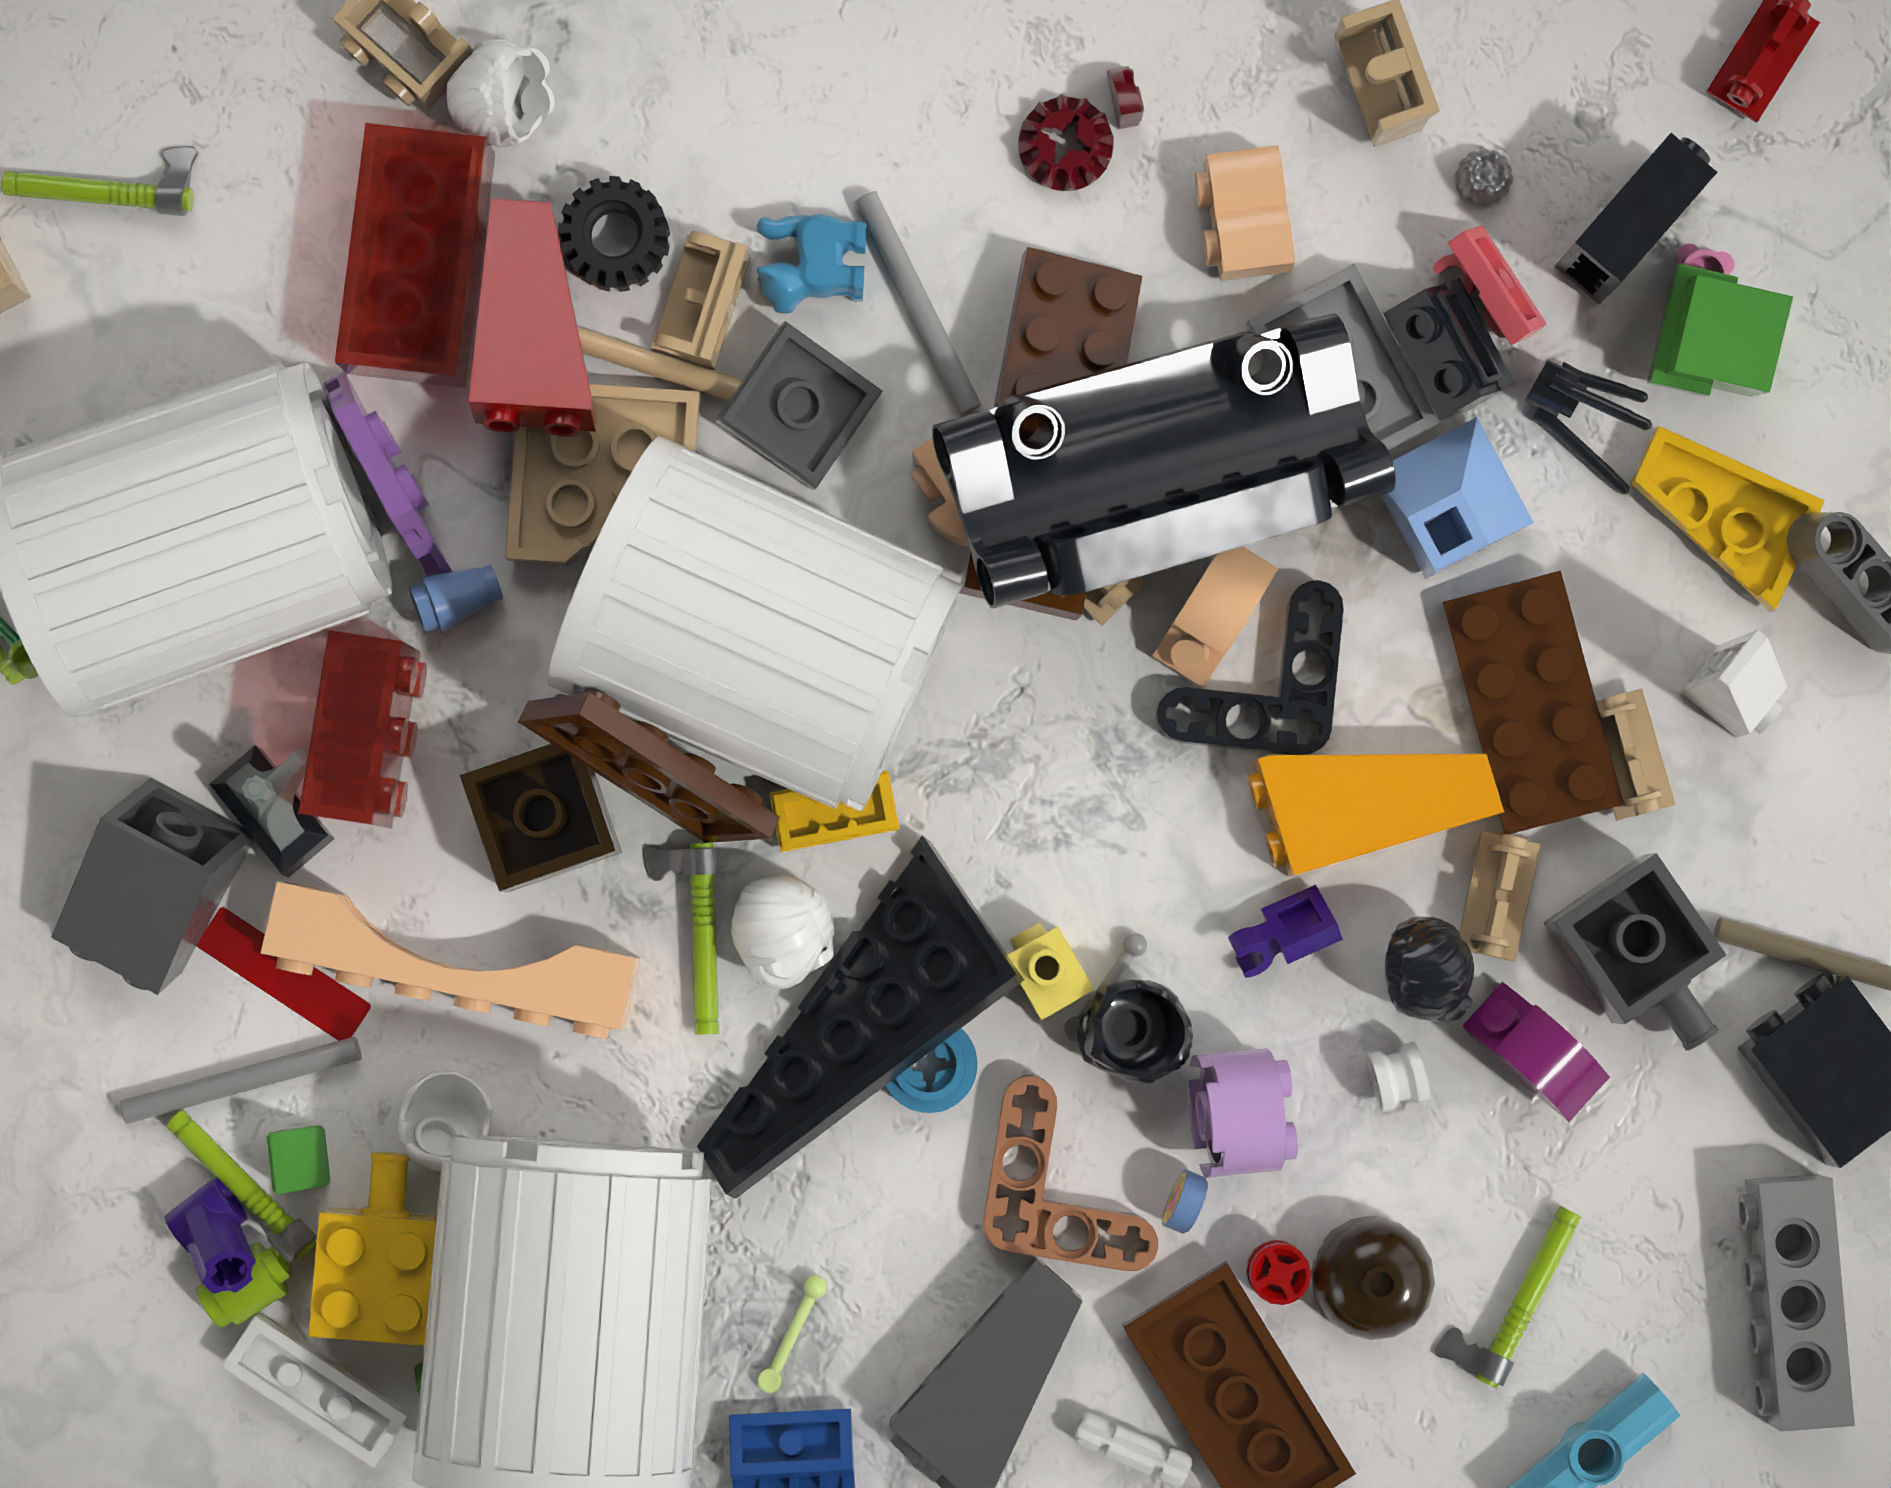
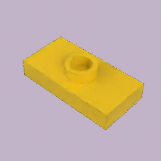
(811, 823)

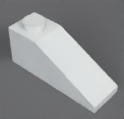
(1739, 685)

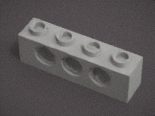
(1825, 1392)

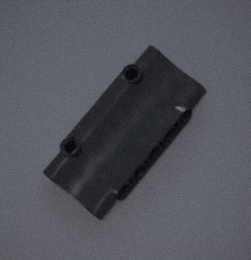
(1162, 461)

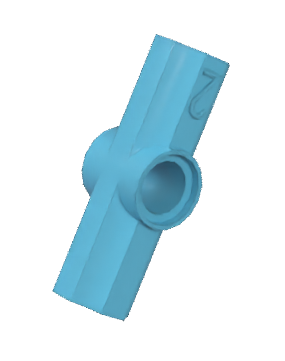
(1624, 1426)

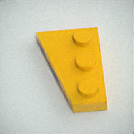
(1726, 510)

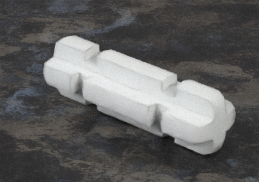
(1133, 1449)

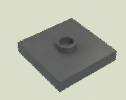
(799, 405)

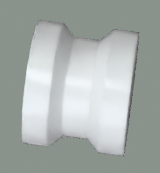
(1398, 1076)

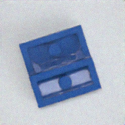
(792, 1449)

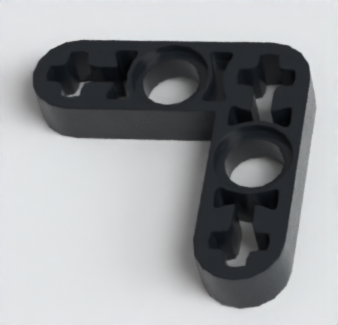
(1292, 694)

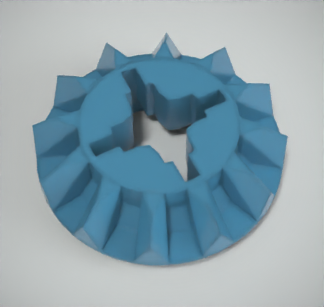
(950, 1084)

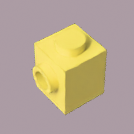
(1049, 969)

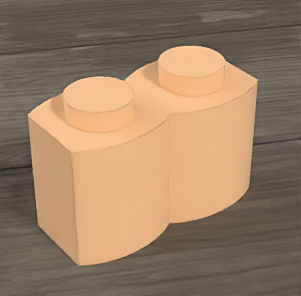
(1247, 213)

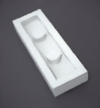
(316, 1390)

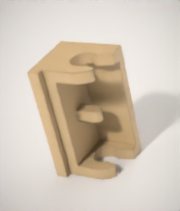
(702, 299)

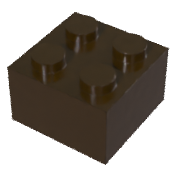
(539, 816)

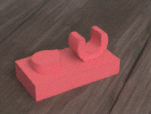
(1507, 304)

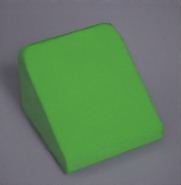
(298, 1159)

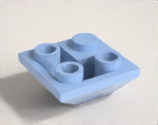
(1454, 498)

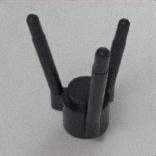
(1560, 391)

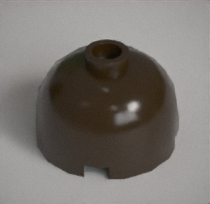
(1373, 1278)

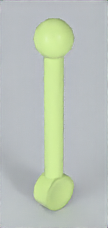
(771, 1377)

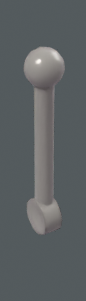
(1134, 946)

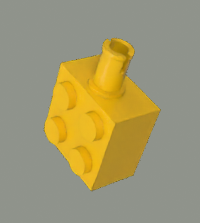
(374, 1264)

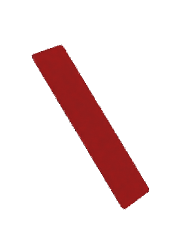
(311, 996)

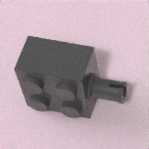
(1640, 947)

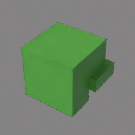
(1718, 335)

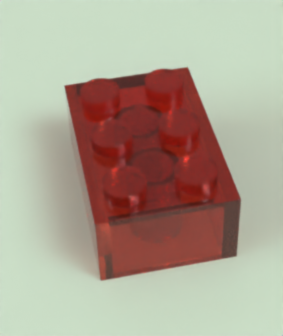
(362, 730)

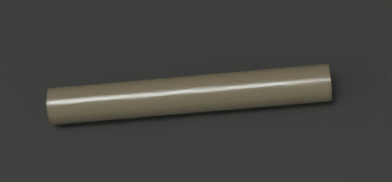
(1803, 953)

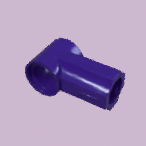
(212, 1234)

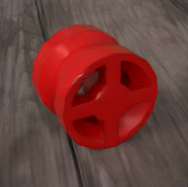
(1284, 1281)

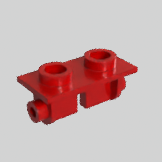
(1763, 56)

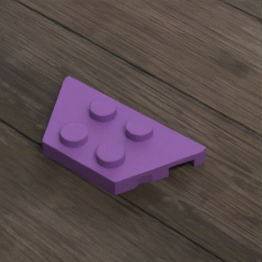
(394, 486)

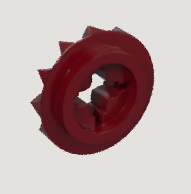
(1077, 168)

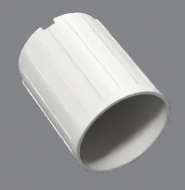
(185, 536)
(753, 626)
(563, 1316)

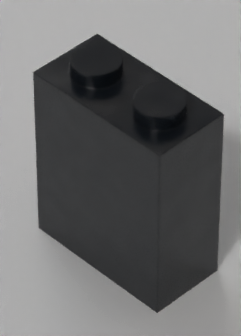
(1637, 217)
(1827, 1067)

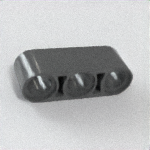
(1840, 568)

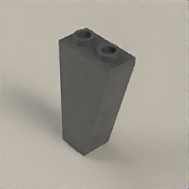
(985, 1387)

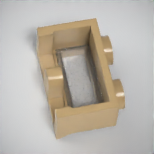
(405, 43)
(1386, 72)

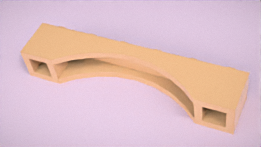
(329, 931)

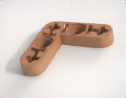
(1044, 1214)

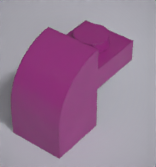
(1537, 1051)

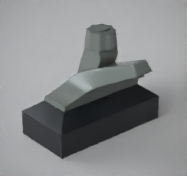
(268, 807)

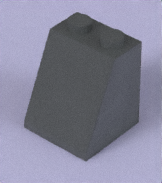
(150, 885)

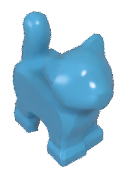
(820, 270)

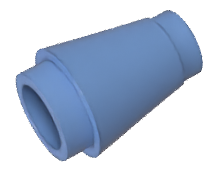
(454, 596)

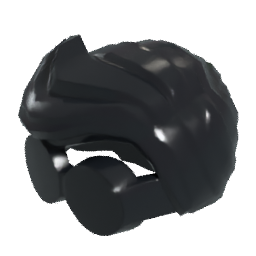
(1429, 970)
(1135, 1031)

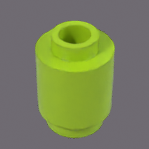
(267, 1287)

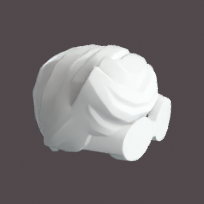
(486, 87)
(782, 930)

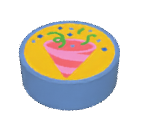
(1185, 1201)

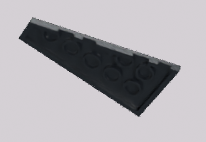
(876, 1010)

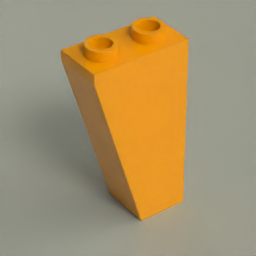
(1359, 804)

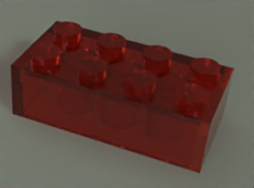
(415, 255)

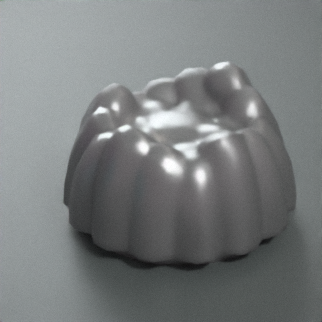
(1484, 177)

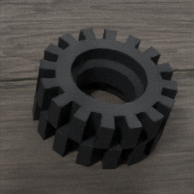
(614, 198)

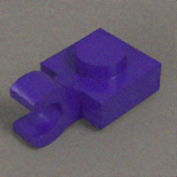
(1291, 927)

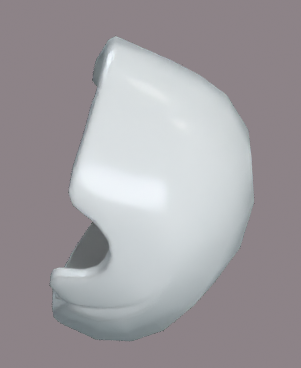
(436, 1111)

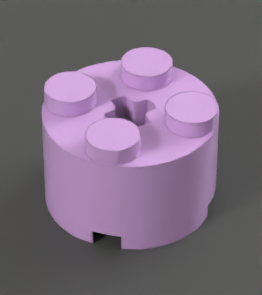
(1241, 1112)

